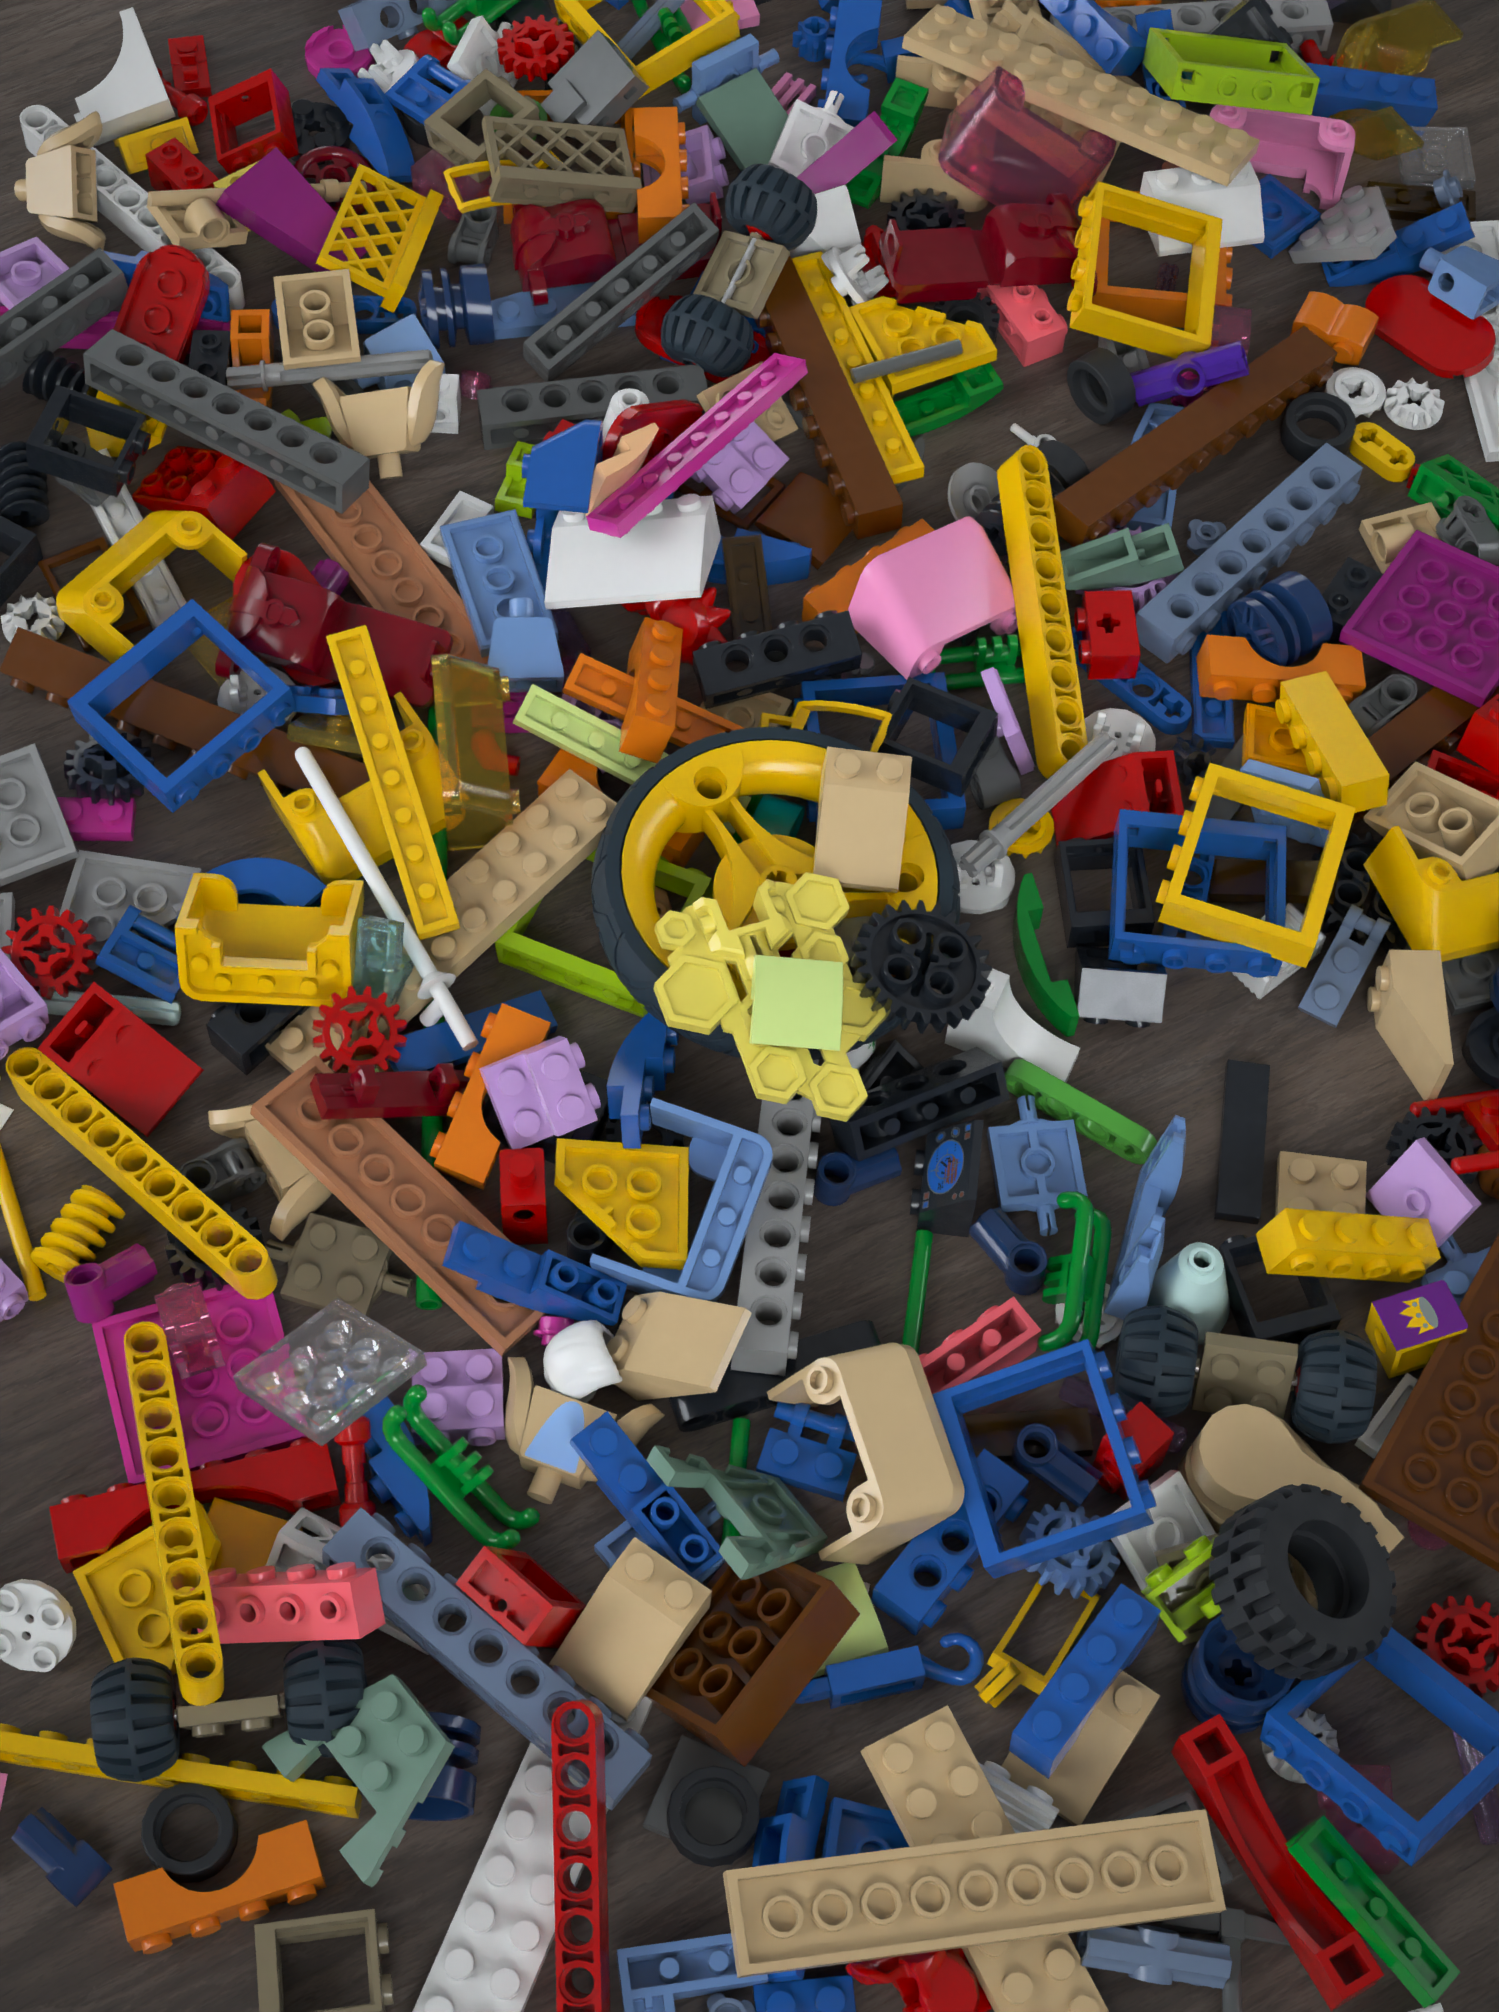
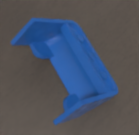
(559, 479)

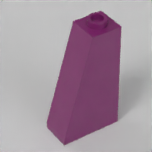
(849, 155)
(283, 210)

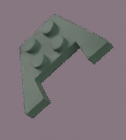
(760, 1506)
(391, 1756)

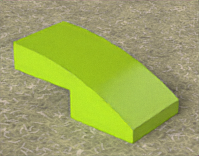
(513, 487)

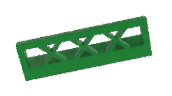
(1443, 488)
(1373, 1910)

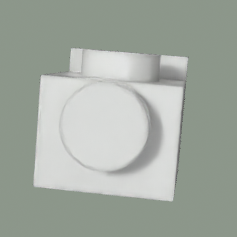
(449, 405)

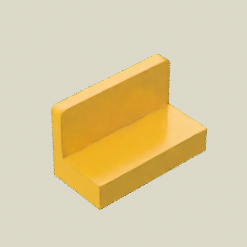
(136, 145)

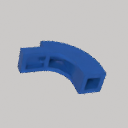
(272, 882)

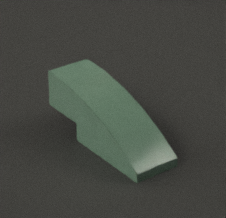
(1121, 559)

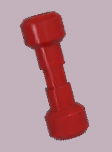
(187, 105)
(353, 1456)

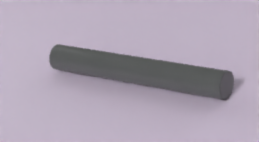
(906, 361)

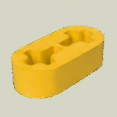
(1382, 452)

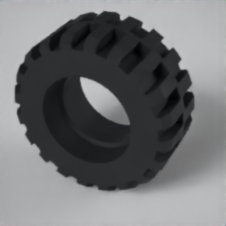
(1265, 1604)

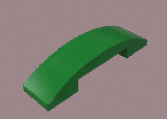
(900, 114)
(949, 400)
(1051, 998)

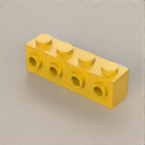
(1332, 742)
(1347, 1245)

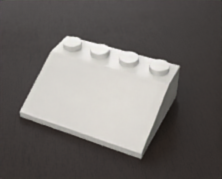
(655, 561)

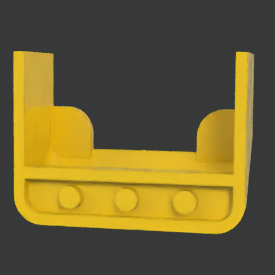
(95, 595)
(317, 835)
(1432, 901)

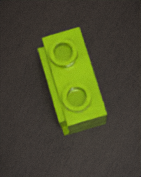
(1195, 1607)

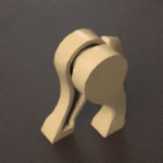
(1254, 1452)

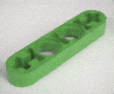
(1089, 1115)

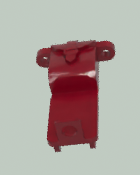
(578, 244)
(1014, 248)
(289, 623)

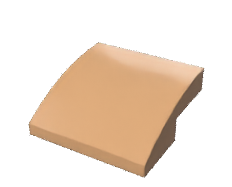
(623, 465)

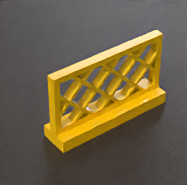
(410, 240)

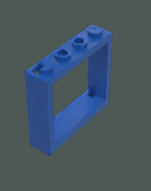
(147, 660)
(878, 691)
(1216, 838)
(1015, 1380)
(1355, 1795)

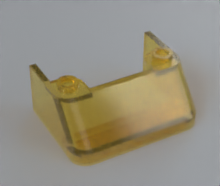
(1393, 44)
(472, 750)

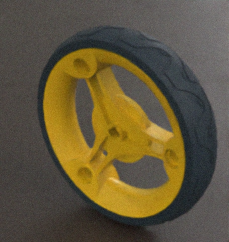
(698, 793)

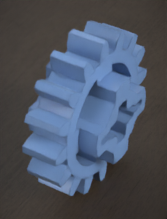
(1071, 1569)

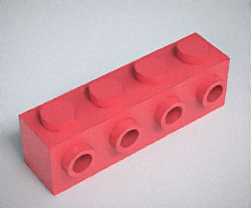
(1027, 321)
(994, 1342)
(296, 1603)

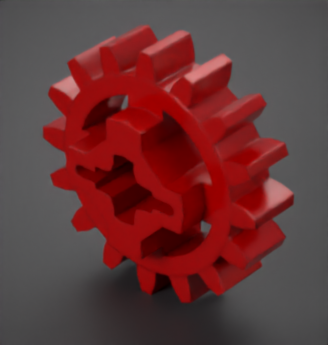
(535, 48)
(49, 935)
(344, 1022)
(1472, 1629)

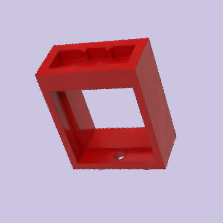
(230, 110)
(538, 1605)

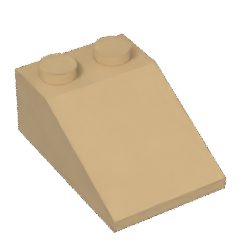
(316, 319)
(862, 818)
(1442, 820)
(1414, 1016)
(675, 1345)
(632, 1628)
(1095, 1753)

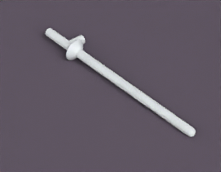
(434, 982)

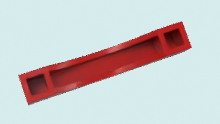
(278, 1478)
(1312, 1925)

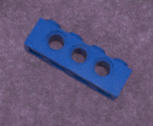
(916, 1605)

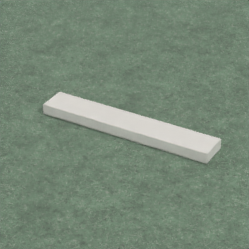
(157, 589)

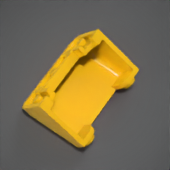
(266, 950)

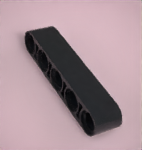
(746, 1392)

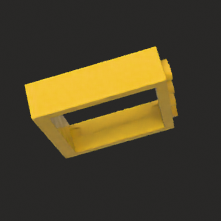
(674, 58)
(1163, 219)
(1236, 927)

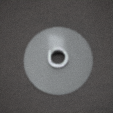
(971, 489)

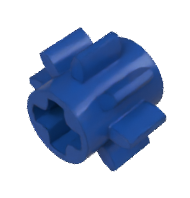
(812, 38)

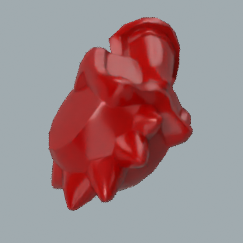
(693, 615)
(927, 1981)

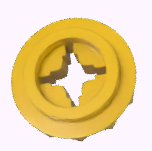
(1034, 839)

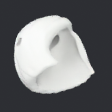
(579, 1361)

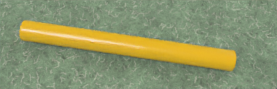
(19, 1234)

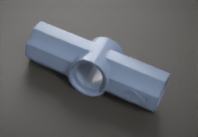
(1156, 1955)

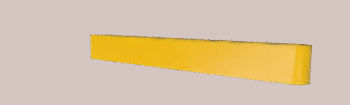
(1041, 609)
(142, 1173)
(176, 1525)

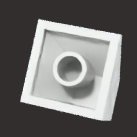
(833, 226)

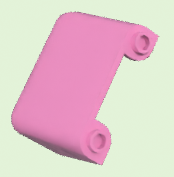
(1297, 147)
(931, 595)

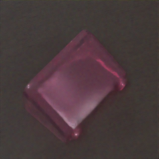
(1012, 152)

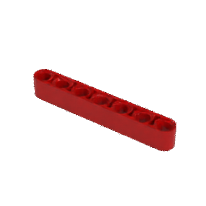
(591, 1852)

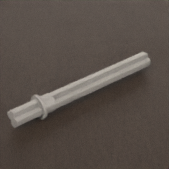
(370, 366)
(995, 842)

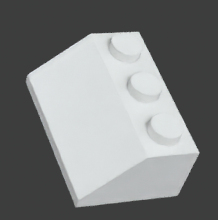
(1236, 204)

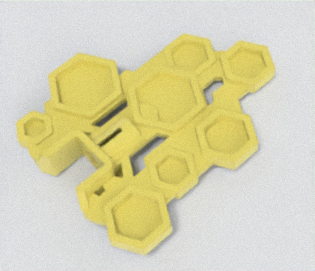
(700, 992)

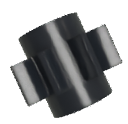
(1198, 755)

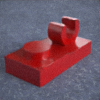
(190, 65)

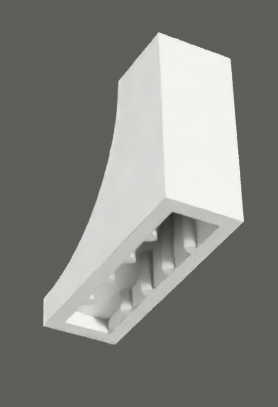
(132, 91)
(1010, 1034)

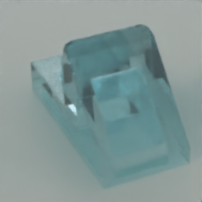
(380, 958)

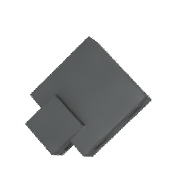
(594, 85)

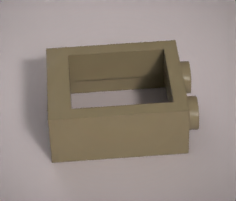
(443, 122)
(273, 1934)

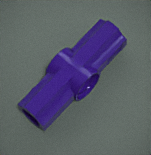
(1212, 365)

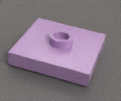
(1007, 721)
(1424, 1188)

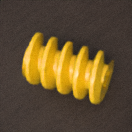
(76, 1231)

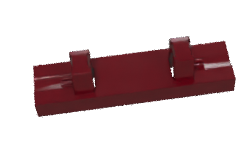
(387, 1093)

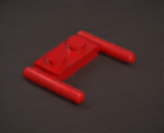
(1482, 1113)

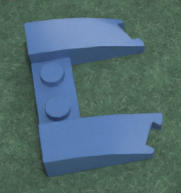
(1145, 1226)
(677, 1970)

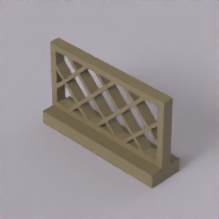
(557, 186)

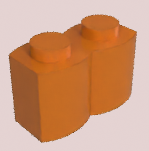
(1340, 325)

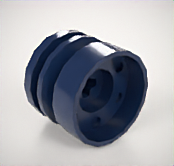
(457, 306)
(1282, 619)
(1212, 1693)
(454, 1789)

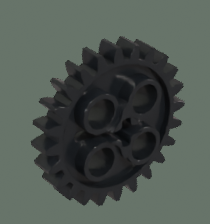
(1353, 889)
(958, 978)

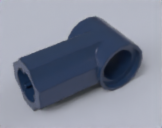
(855, 1174)
(1010, 1248)
(1060, 1467)
(69, 1863)

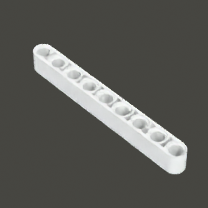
(126, 202)

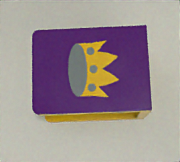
(1411, 1324)

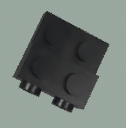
(1252, 21)

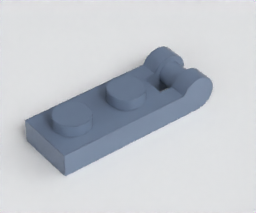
(1343, 968)

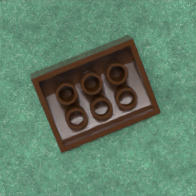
(752, 1655)

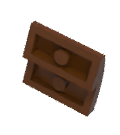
(806, 516)

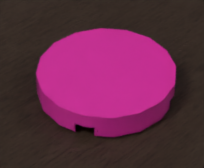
(334, 50)

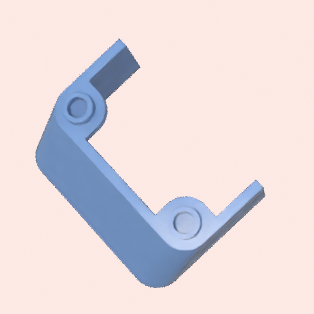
(738, 1167)

